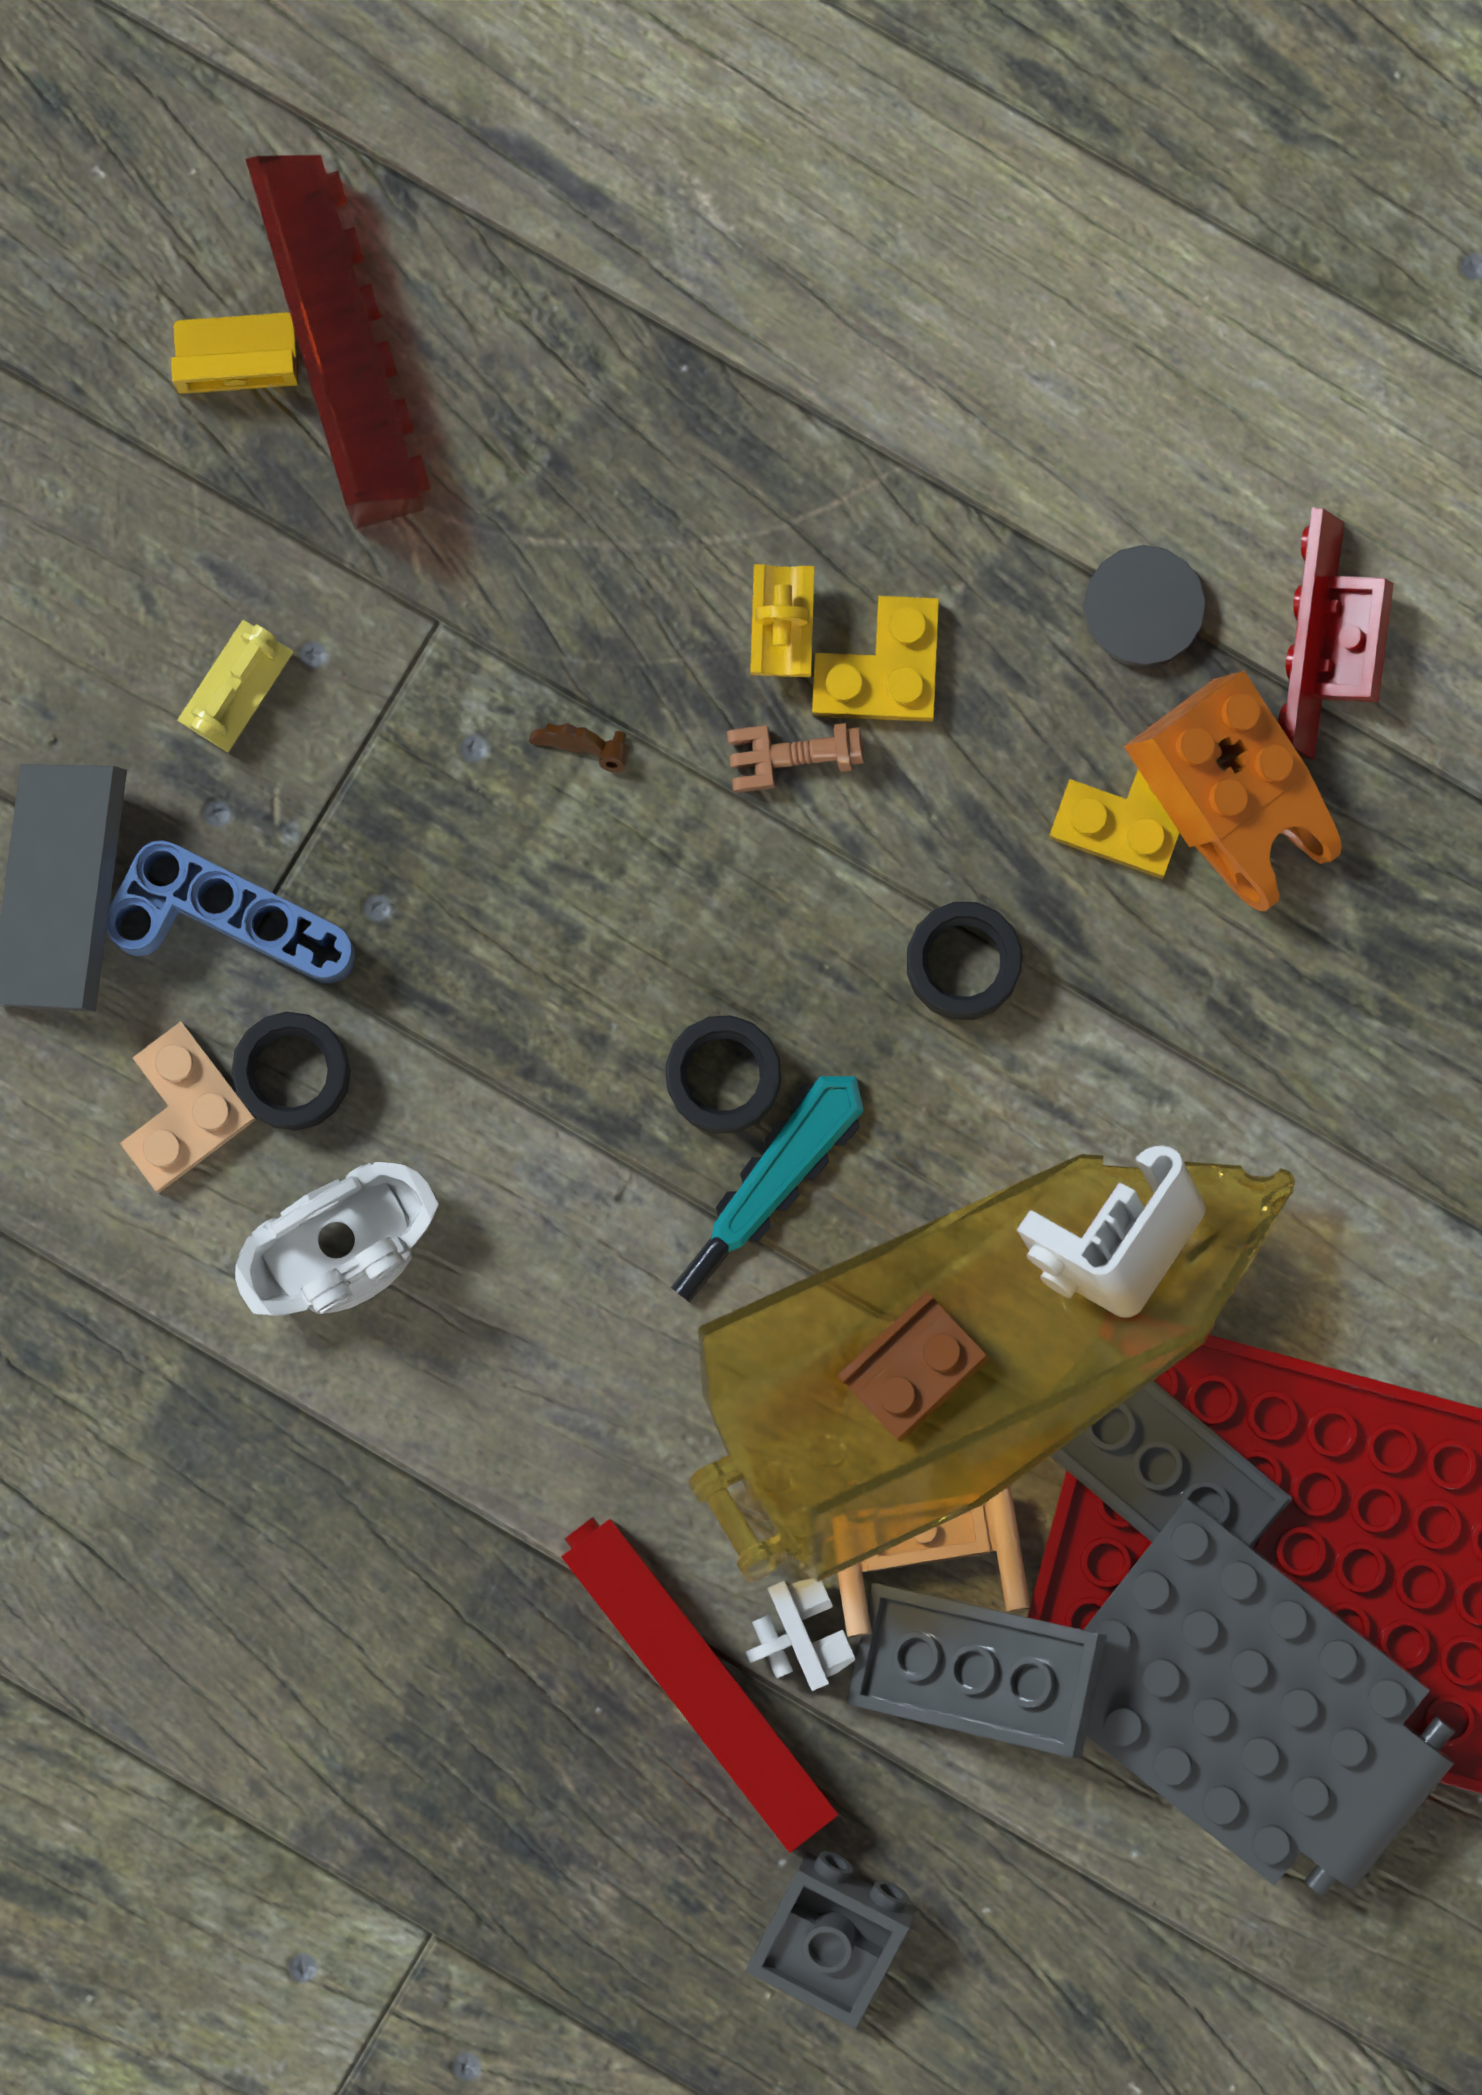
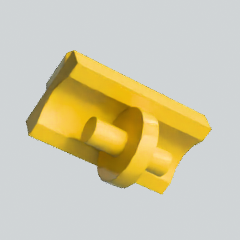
(782, 621)

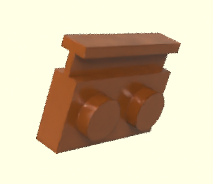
(913, 1367)

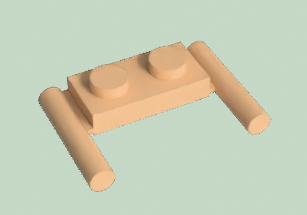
(971, 1534)

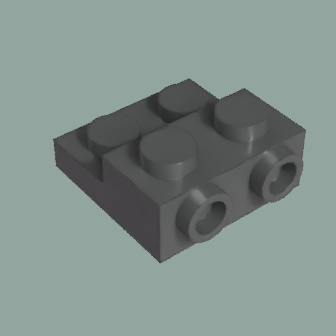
(832, 1937)

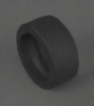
(973, 915)
(723, 1028)
(263, 1034)

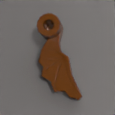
(612, 753)

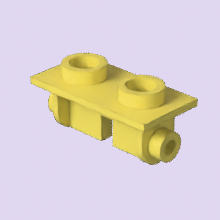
(235, 685)

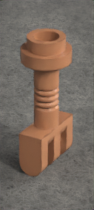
(844, 747)

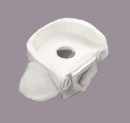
(286, 1270)

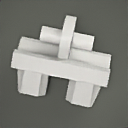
(818, 1658)

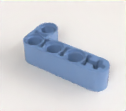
(237, 922)

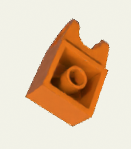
(1243, 800)

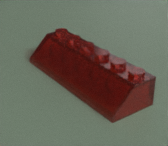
(337, 339)

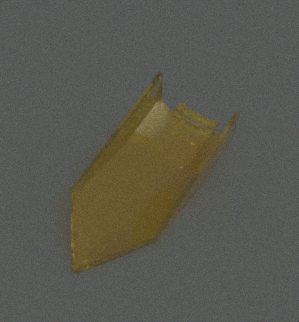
(1057, 1364)

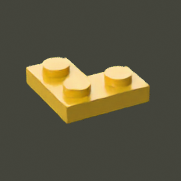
(895, 680)
(1119, 829)

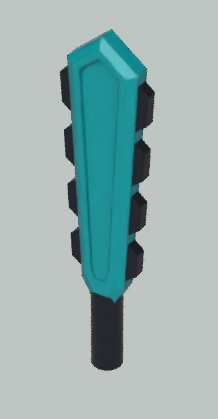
(796, 1150)

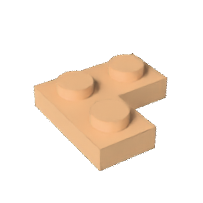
(199, 1114)

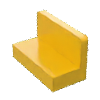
(234, 353)

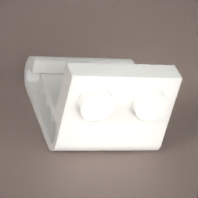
(1126, 1244)

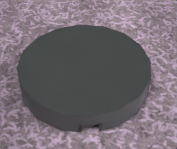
(1144, 606)

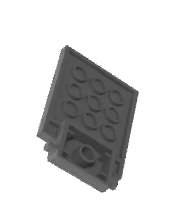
(1259, 1707)

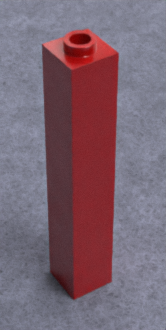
(698, 1682)

